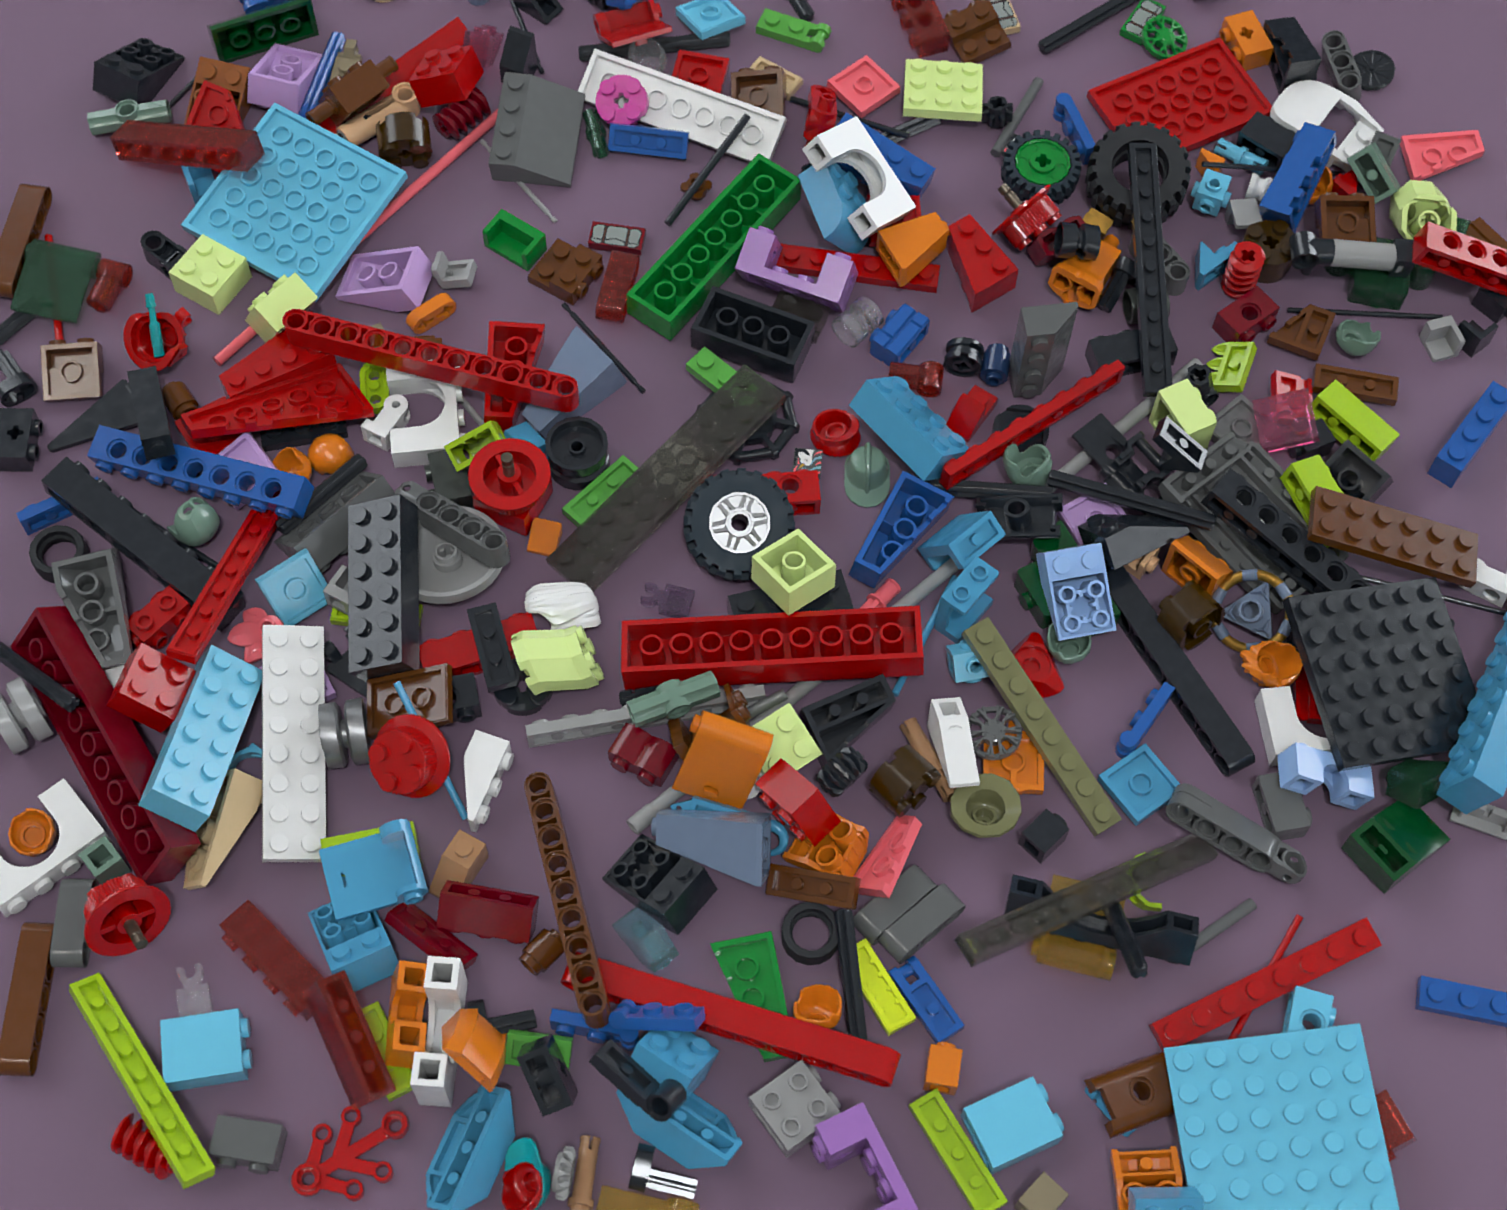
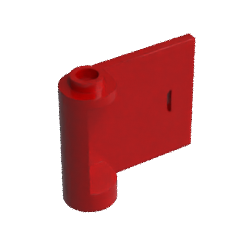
(630, 25)

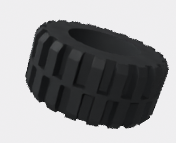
(1115, 199)

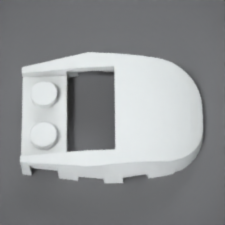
(1311, 103)

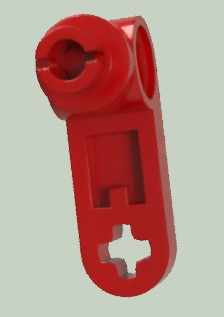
(821, 112)

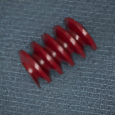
(460, 113)

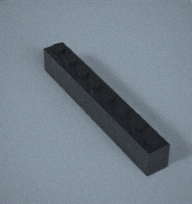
(132, 533)

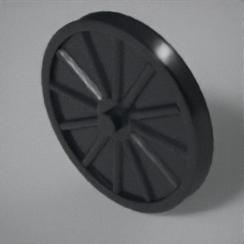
(1375, 69)

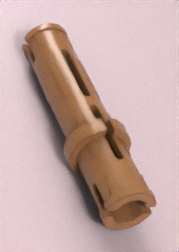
(922, 745)
(584, 1174)

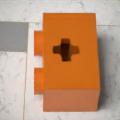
(1246, 39)

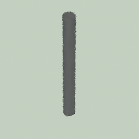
(1017, 117)

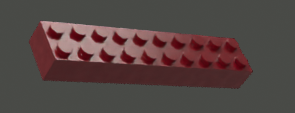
(103, 745)

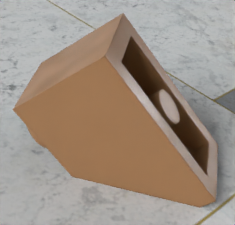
(459, 862)

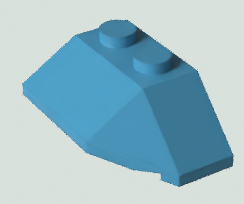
(692, 1136)
(471, 1151)

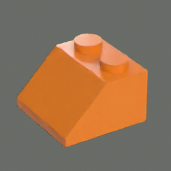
(1192, 561)

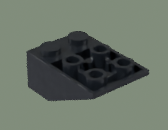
(135, 71)
(661, 883)

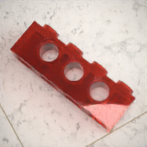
(924, 26)

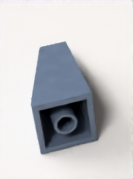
(595, 376)
(719, 839)

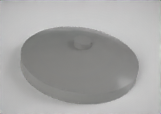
(447, 571)

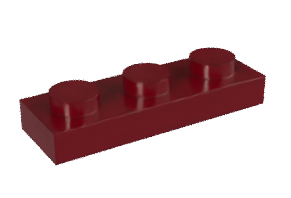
(423, 933)

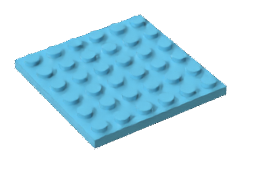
(299, 203)
(1281, 1122)

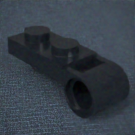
(636, 1084)

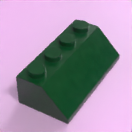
(263, 28)

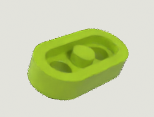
(374, 389)

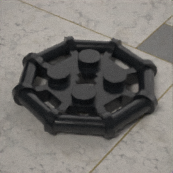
(764, 432)

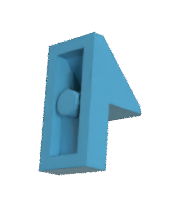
(1210, 264)

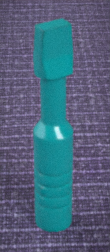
(154, 327)

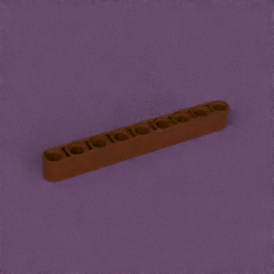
(568, 909)

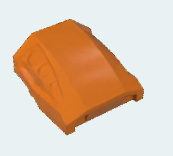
(836, 854)
(1144, 1169)

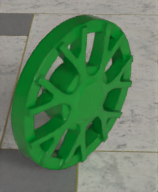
(1164, 37)

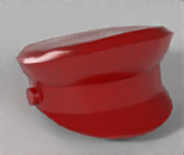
(835, 432)

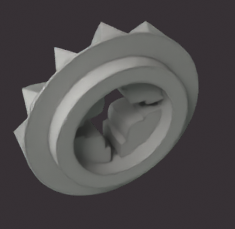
(564, 1173)

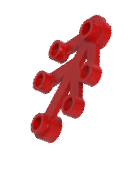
(346, 1155)

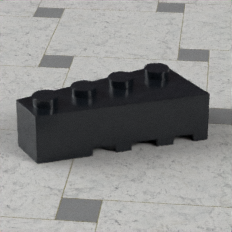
(758, 602)

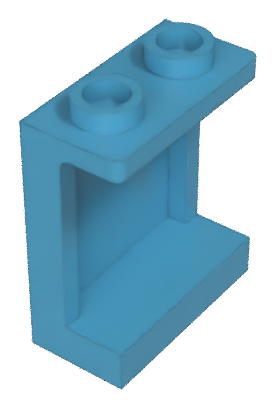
(962, 540)
(965, 600)

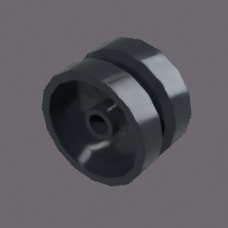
(577, 452)

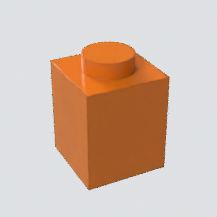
(942, 1068)

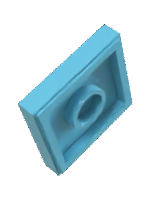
(710, 17)
(294, 588)

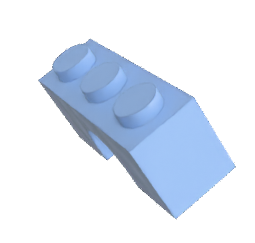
(1306, 768)

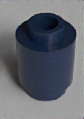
(995, 364)

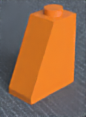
(912, 245)

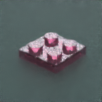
(1285, 420)

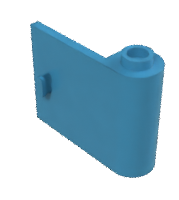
(376, 869)

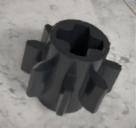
(997, 112)

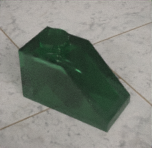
(1415, 781)

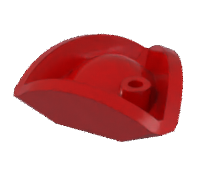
(1039, 665)

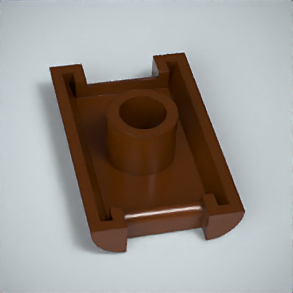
(1150, 1082)

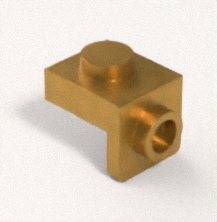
(1095, 217)

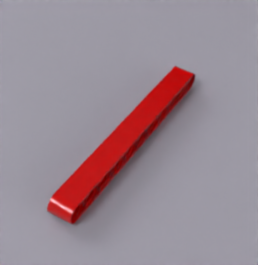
(444, 358)
(754, 1025)

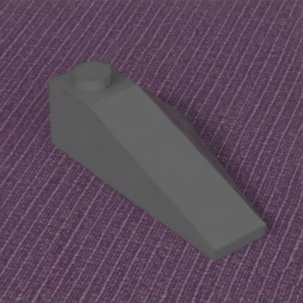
(97, 602)

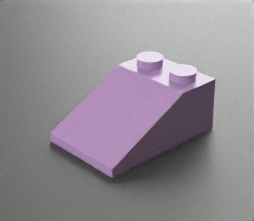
(282, 77)
(387, 279)

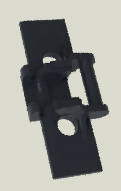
(1122, 471)

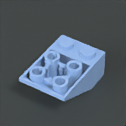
(1077, 590)

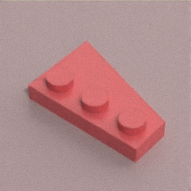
(1438, 152)
(888, 857)

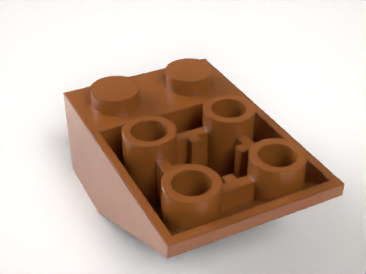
(226, 75)

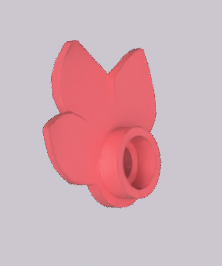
(249, 633)

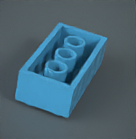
(908, 425)

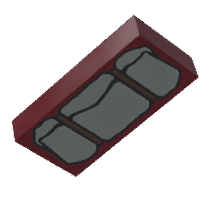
(617, 238)

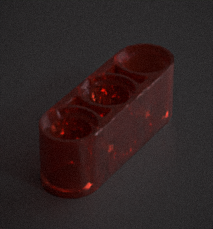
(617, 282)

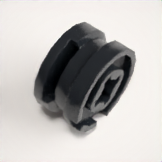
(963, 357)

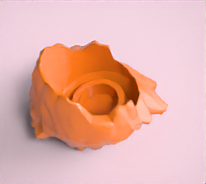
(1272, 663)

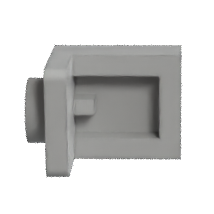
(453, 273)

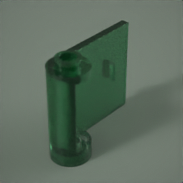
(54, 280)

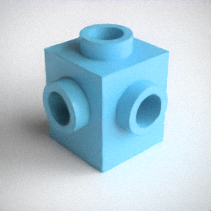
(1211, 192)
(963, 664)

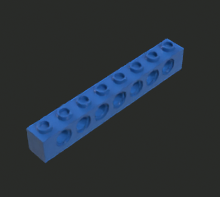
(291, 501)

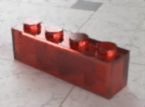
(272, 955)
(349, 1040)

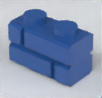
(899, 335)

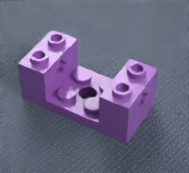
(758, 266)
(851, 1135)

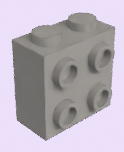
(793, 1106)

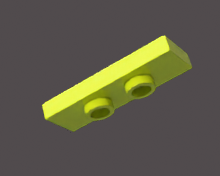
(881, 991)

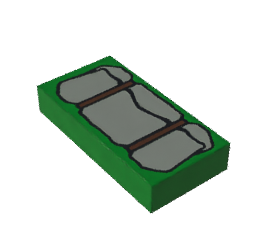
(1142, 13)

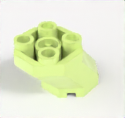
(1416, 205)
(557, 659)

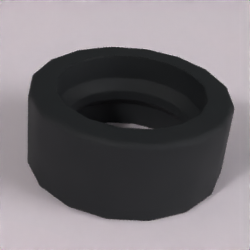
(48, 538)
(801, 955)

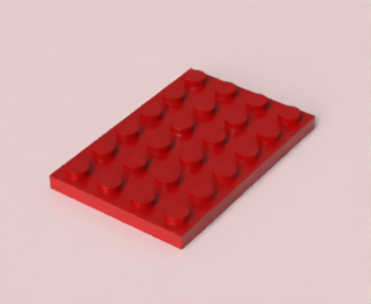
(1192, 94)

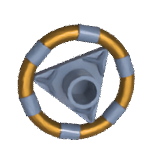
(1252, 609)

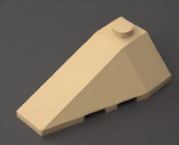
(231, 813)

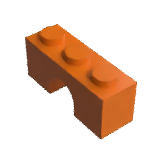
(405, 1027)

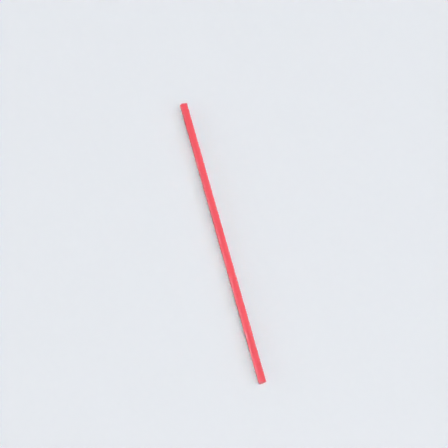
(391, 208)

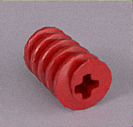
(1242, 269)
(140, 1147)

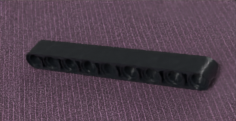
(1171, 665)

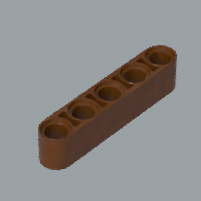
(21, 227)
(27, 1001)

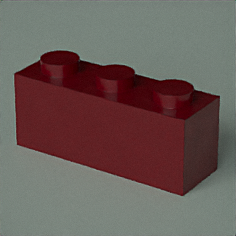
(487, 912)

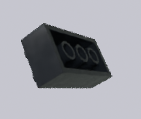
(753, 334)

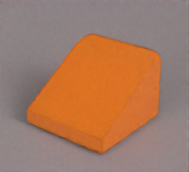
(1208, 156)
(544, 536)

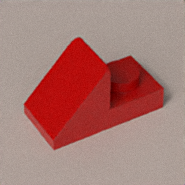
(971, 412)

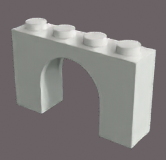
(854, 146)
(412, 444)
(1281, 725)
(76, 832)
(434, 1069)

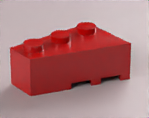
(980, 263)

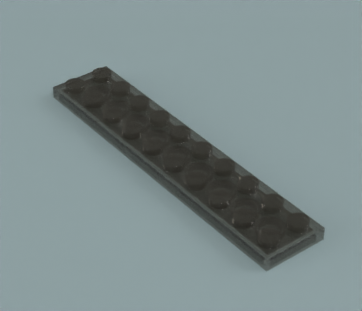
(666, 479)

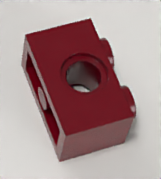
(1255, 306)

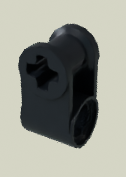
(165, 255)

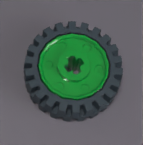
(1038, 161)

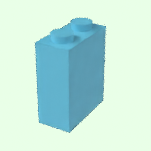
(205, 1049)
(1012, 1125)

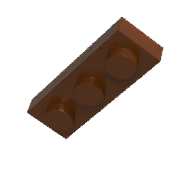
(1364, 385)
(813, 886)

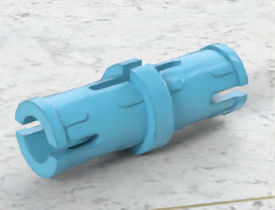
(1239, 155)

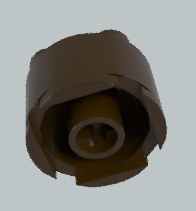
(404, 140)
(1274, 240)
(1190, 615)
(904, 781)

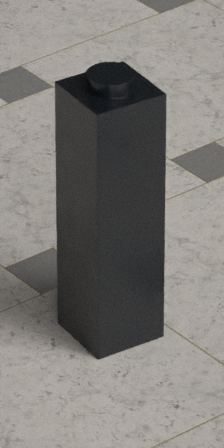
(151, 413)

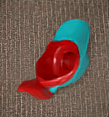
(525, 1178)

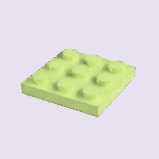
(943, 90)

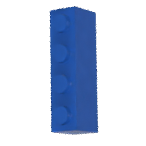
(1470, 435)

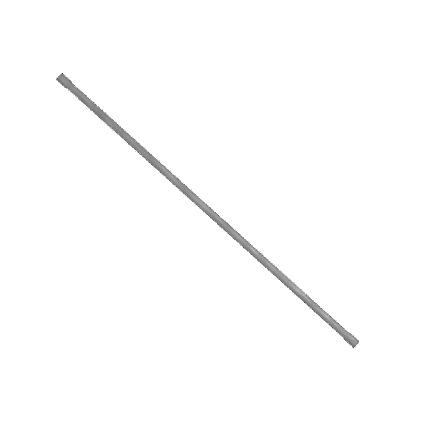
(644, 816)

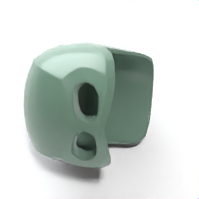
(1029, 466)
(196, 525)

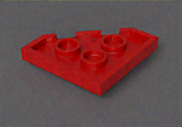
(215, 109)

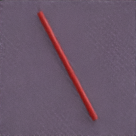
(1277, 956)

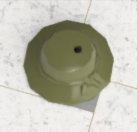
(987, 808)

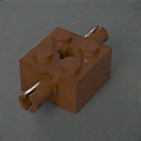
(353, 91)

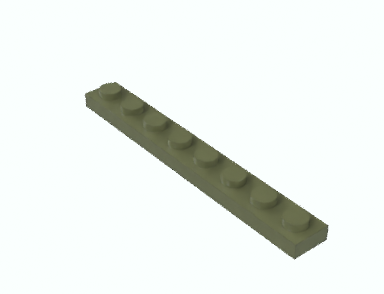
(1041, 726)

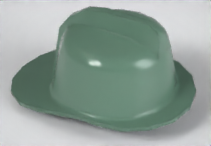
(867, 476)

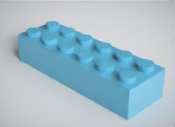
(202, 739)

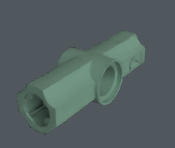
(112, 119)
(673, 699)

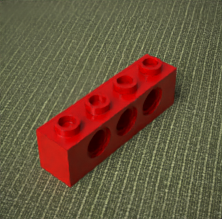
(1461, 257)
(805, 483)

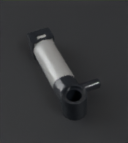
(1309, 251)

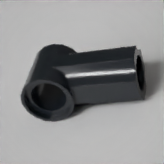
(1201, 378)

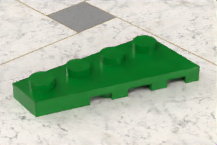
(753, 974)

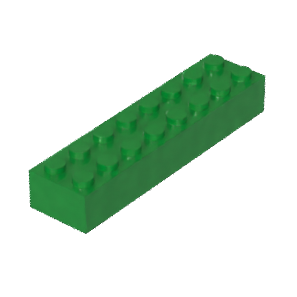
(711, 246)

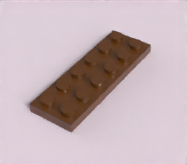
(1393, 537)

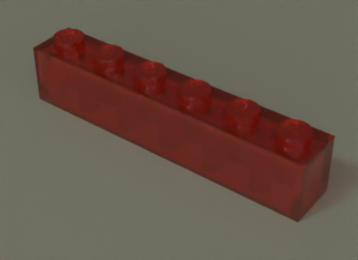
(187, 145)

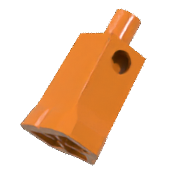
(1084, 279)

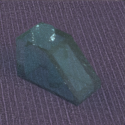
(646, 939)

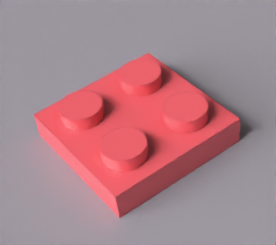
(863, 86)

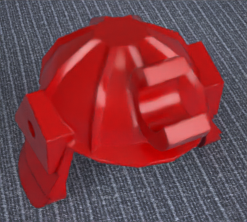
(139, 343)

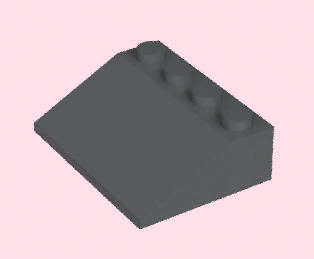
(536, 131)

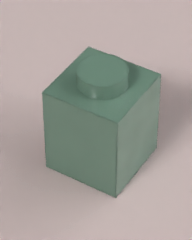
(104, 861)

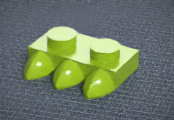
(1232, 366)

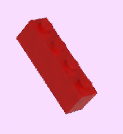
(460, 648)

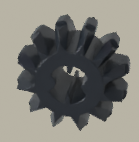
(842, 771)

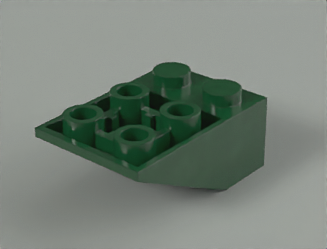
(1394, 844)

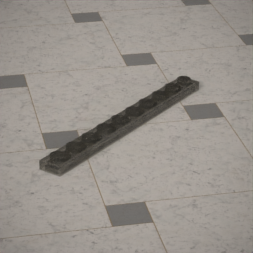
(1083, 898)

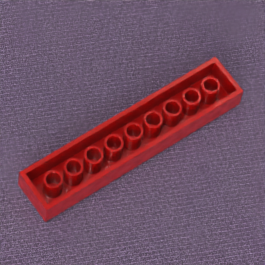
(774, 646)

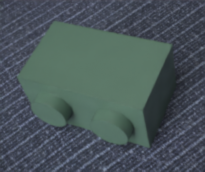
(1374, 172)

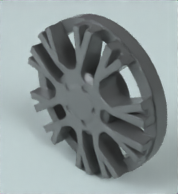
(994, 732)

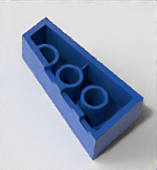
(909, 169)
(1298, 175)
(903, 521)

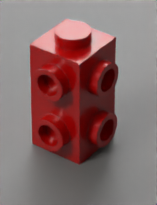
(158, 619)

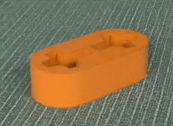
(431, 313)

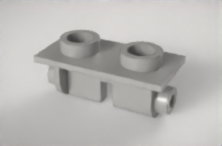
(1485, 819)

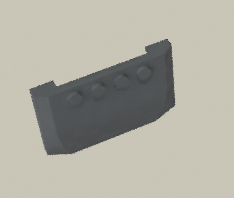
(1223, 542)

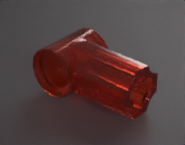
(110, 279)
(924, 378)

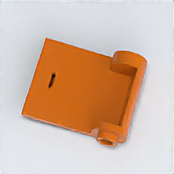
(722, 759)

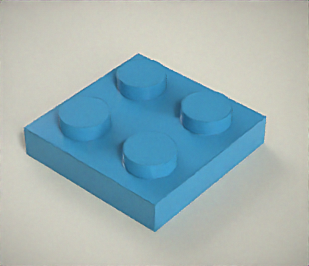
(1139, 784)

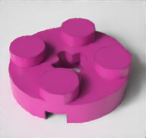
(611, 90)

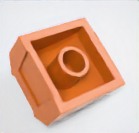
(475, 1046)

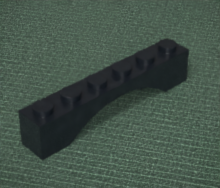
(1161, 936)

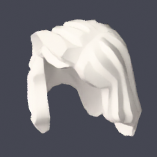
(564, 604)

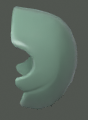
(1357, 337)
(1069, 650)

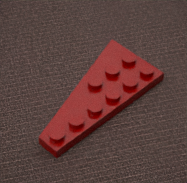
(299, 401)

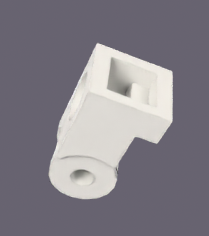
(392, 416)
(1490, 584)

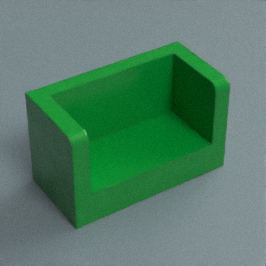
(514, 240)

